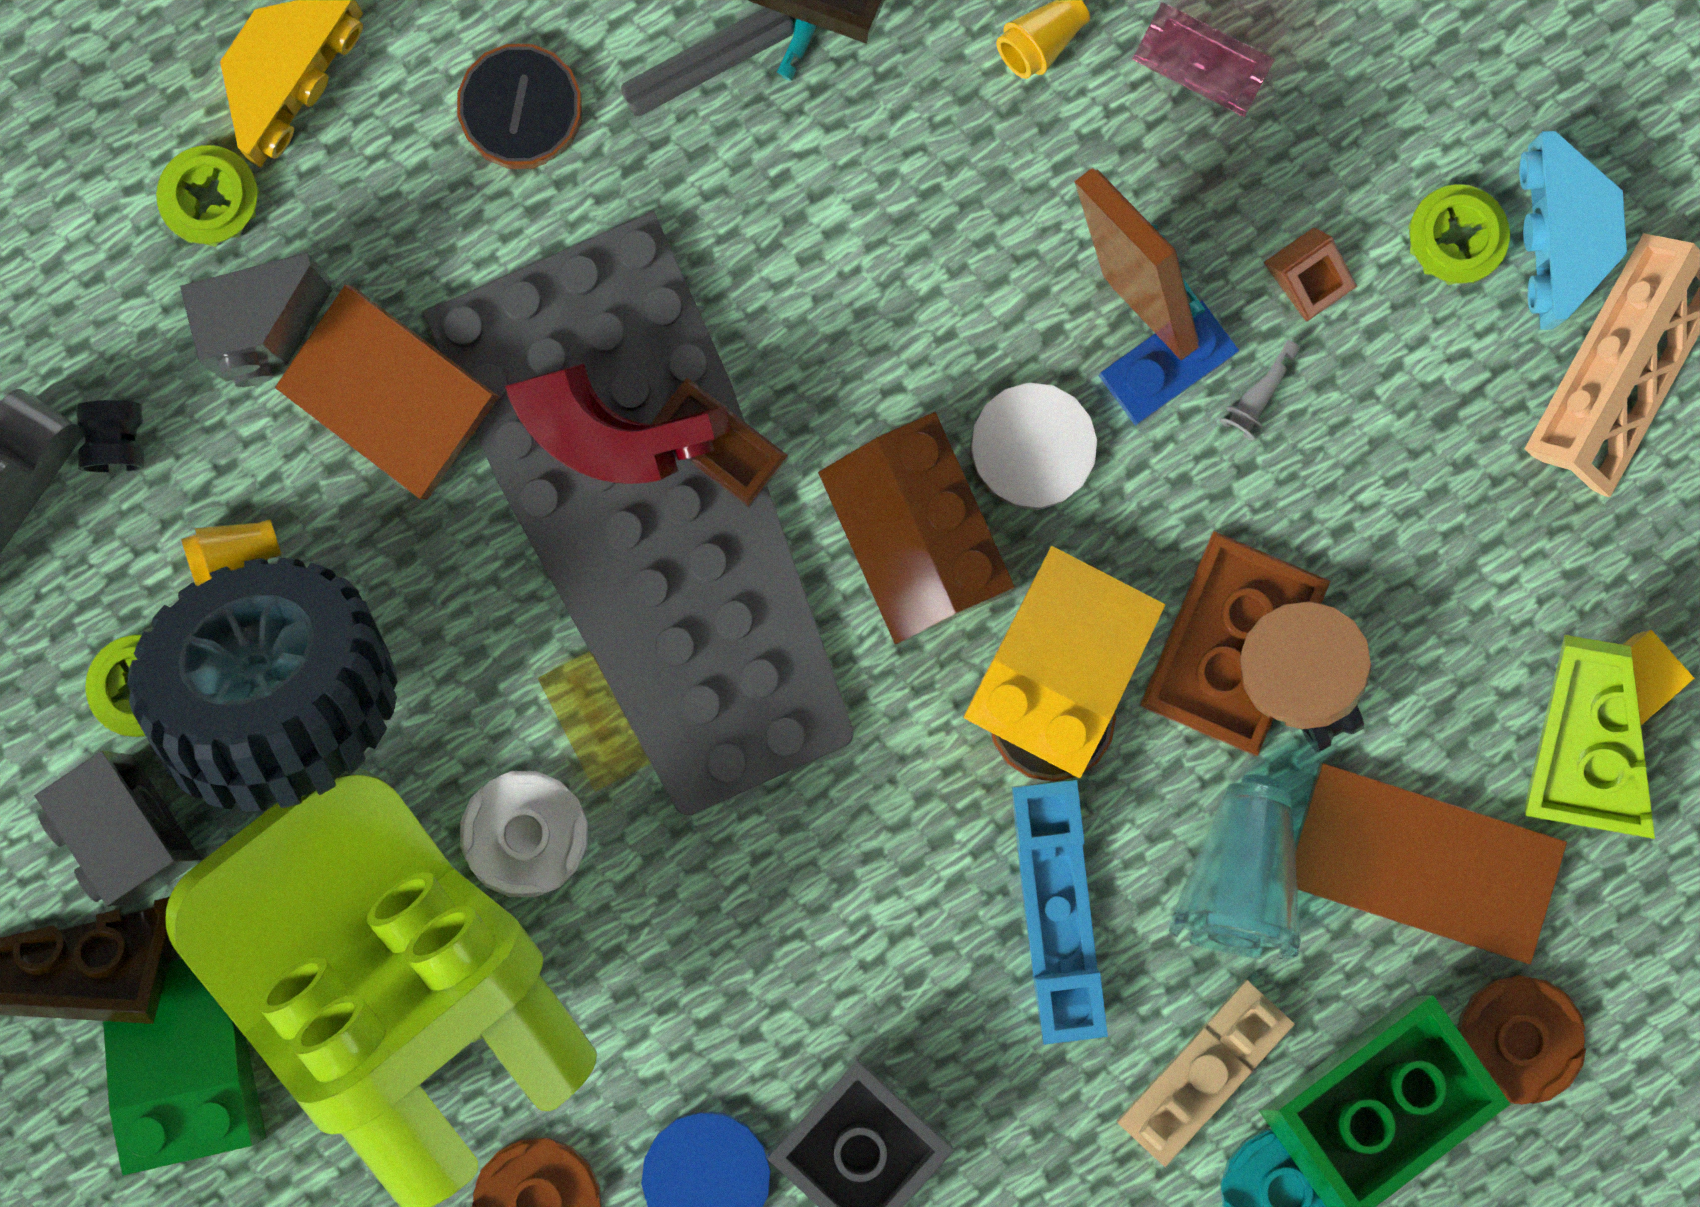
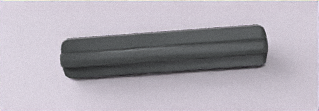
(706, 60)

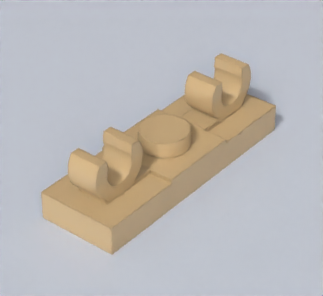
(1205, 1072)

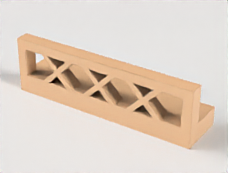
(1618, 356)

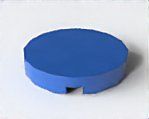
(706, 1163)

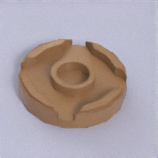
(1305, 665)

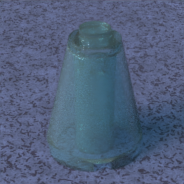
(1245, 876)

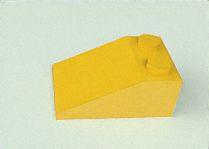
(1064, 662)

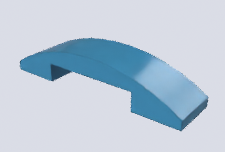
(1058, 911)

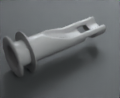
(1254, 401)

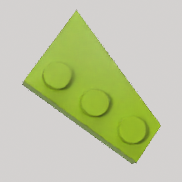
(1592, 744)

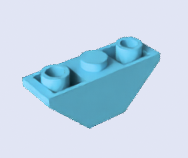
(1572, 229)

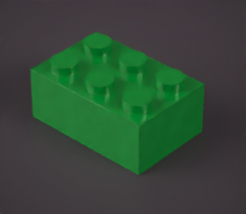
(1385, 1106)

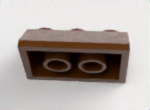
(916, 528)

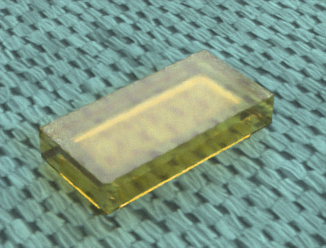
(593, 721)

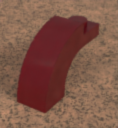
(595, 441)

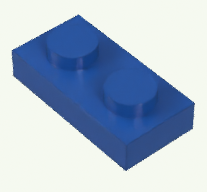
(1155, 375)

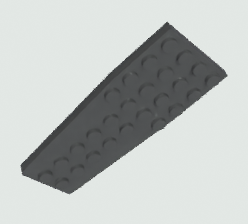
(667, 577)

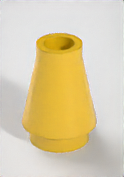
(1040, 36)
(228, 546)

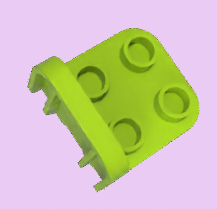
(366, 971)

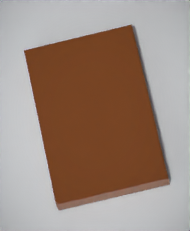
(1138, 262)
(386, 392)
(1200, 666)

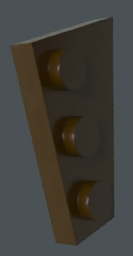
(88, 970)

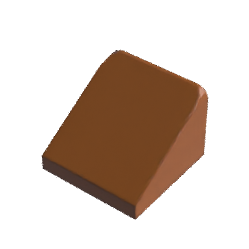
(1311, 272)

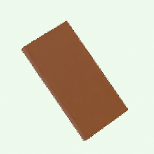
(1426, 863)

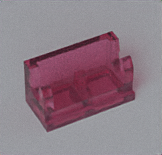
(1203, 59)

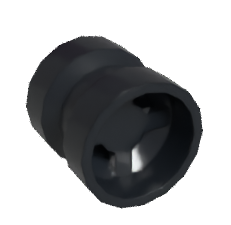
(110, 435)

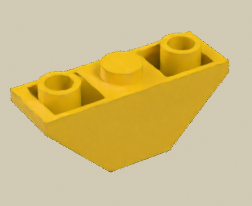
(281, 66)

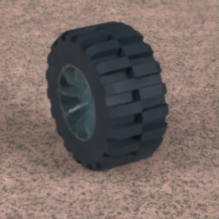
(263, 684)

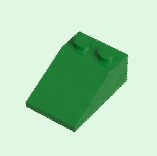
(182, 1082)

